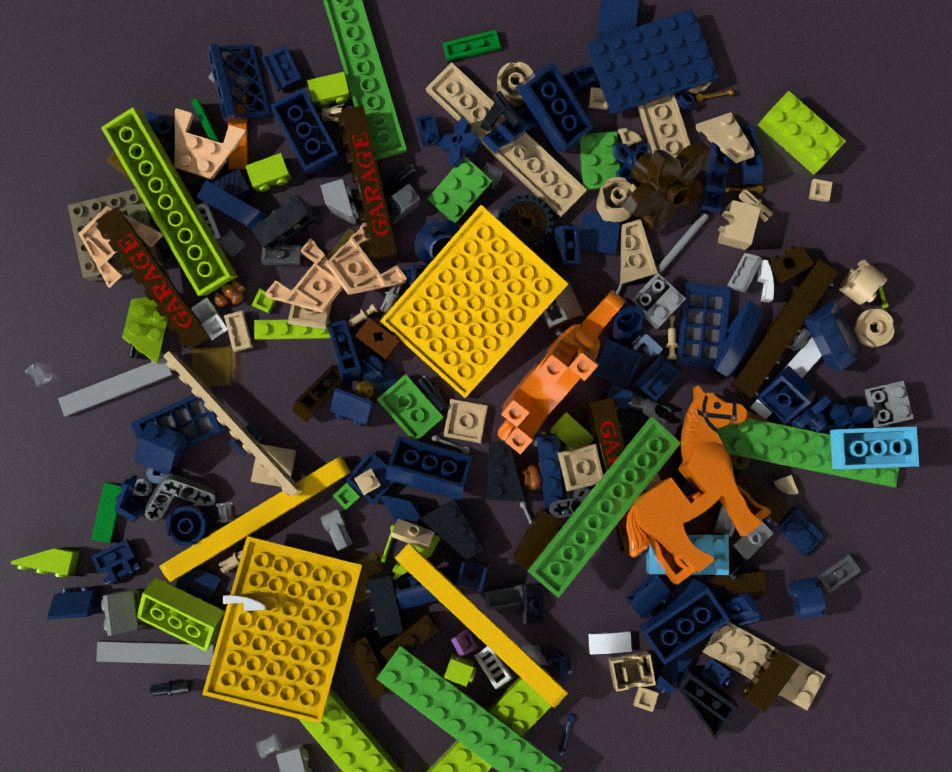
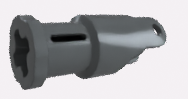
(647, 407)

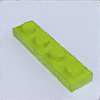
(282, 331)

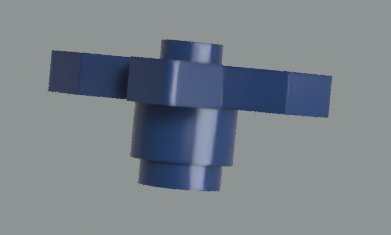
(461, 143)
(628, 158)
(812, 415)
(846, 416)

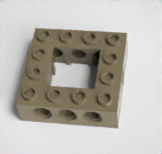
(83, 212)

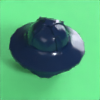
(434, 238)

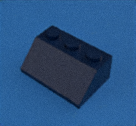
(833, 336)

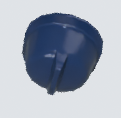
(627, 323)
(377, 371)

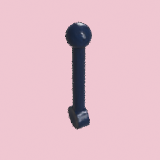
(570, 718)

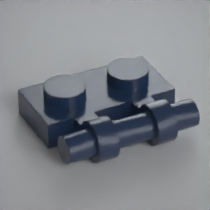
(113, 556)

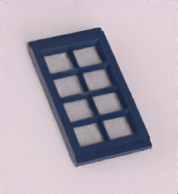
(702, 324)
(184, 417)

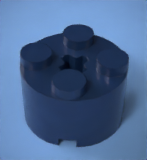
(183, 535)
(808, 598)

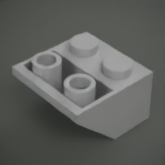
(338, 200)
(658, 300)
(562, 309)
(889, 404)
(121, 611)

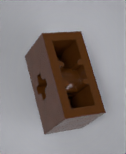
(367, 336)

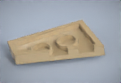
(728, 136)
(635, 253)

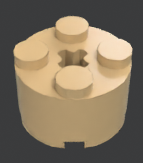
(512, 74)
(612, 197)
(863, 282)

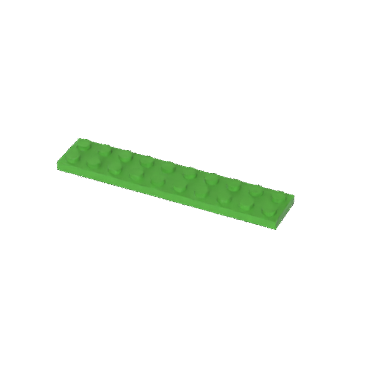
(365, 74)
(794, 449)
(604, 507)
(462, 716)

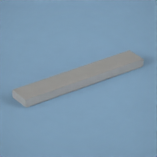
(114, 387)
(153, 653)

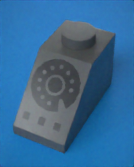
(402, 204)

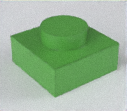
(346, 496)

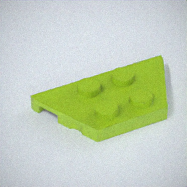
(145, 327)

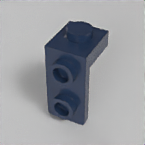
(126, 504)
(670, 672)

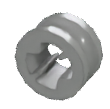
(142, 493)

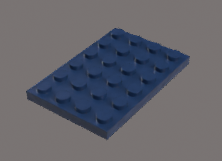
(651, 62)

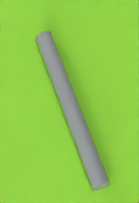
(681, 243)

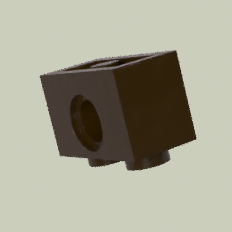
(800, 262)

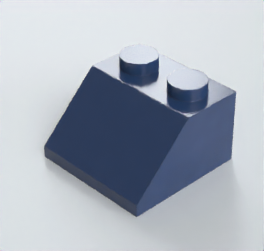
(787, 395)
(352, 407)
(159, 448)
(648, 596)
(75, 603)

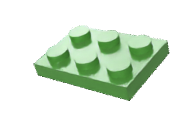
(597, 159)
(460, 190)
(410, 408)

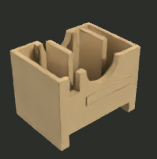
(741, 226)
(631, 671)

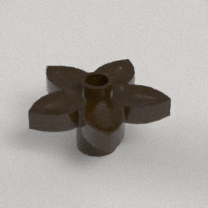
(666, 184)

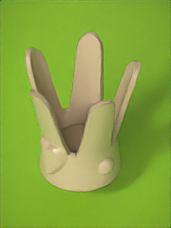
(328, 113)

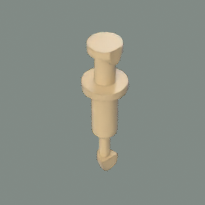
(362, 316)
(672, 340)

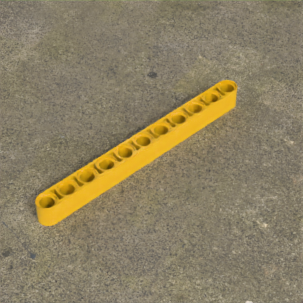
(253, 520)
(481, 625)

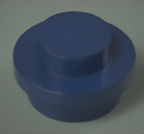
(685, 101)

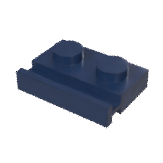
(281, 68)
(657, 378)
(799, 532)
(742, 609)

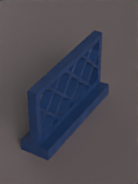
(223, 87)

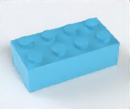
(874, 448)
(713, 544)

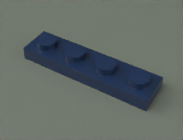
(550, 469)

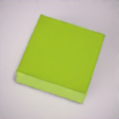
(262, 302)

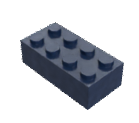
(554, 106)
(305, 132)
(428, 467)
(684, 623)

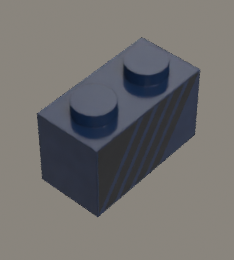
(235, 184)
(566, 246)

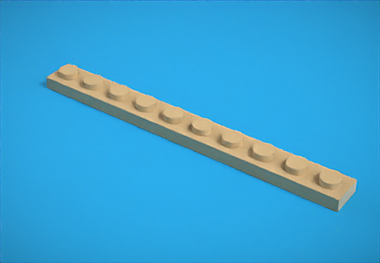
(237, 430)

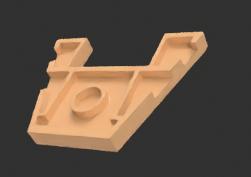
(199, 154)
(102, 252)
(356, 271)
(316, 287)

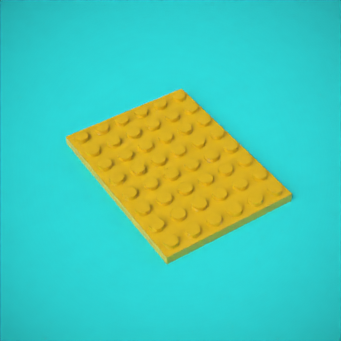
(474, 301)
(288, 652)

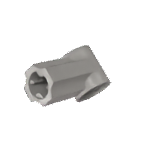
(335, 525)

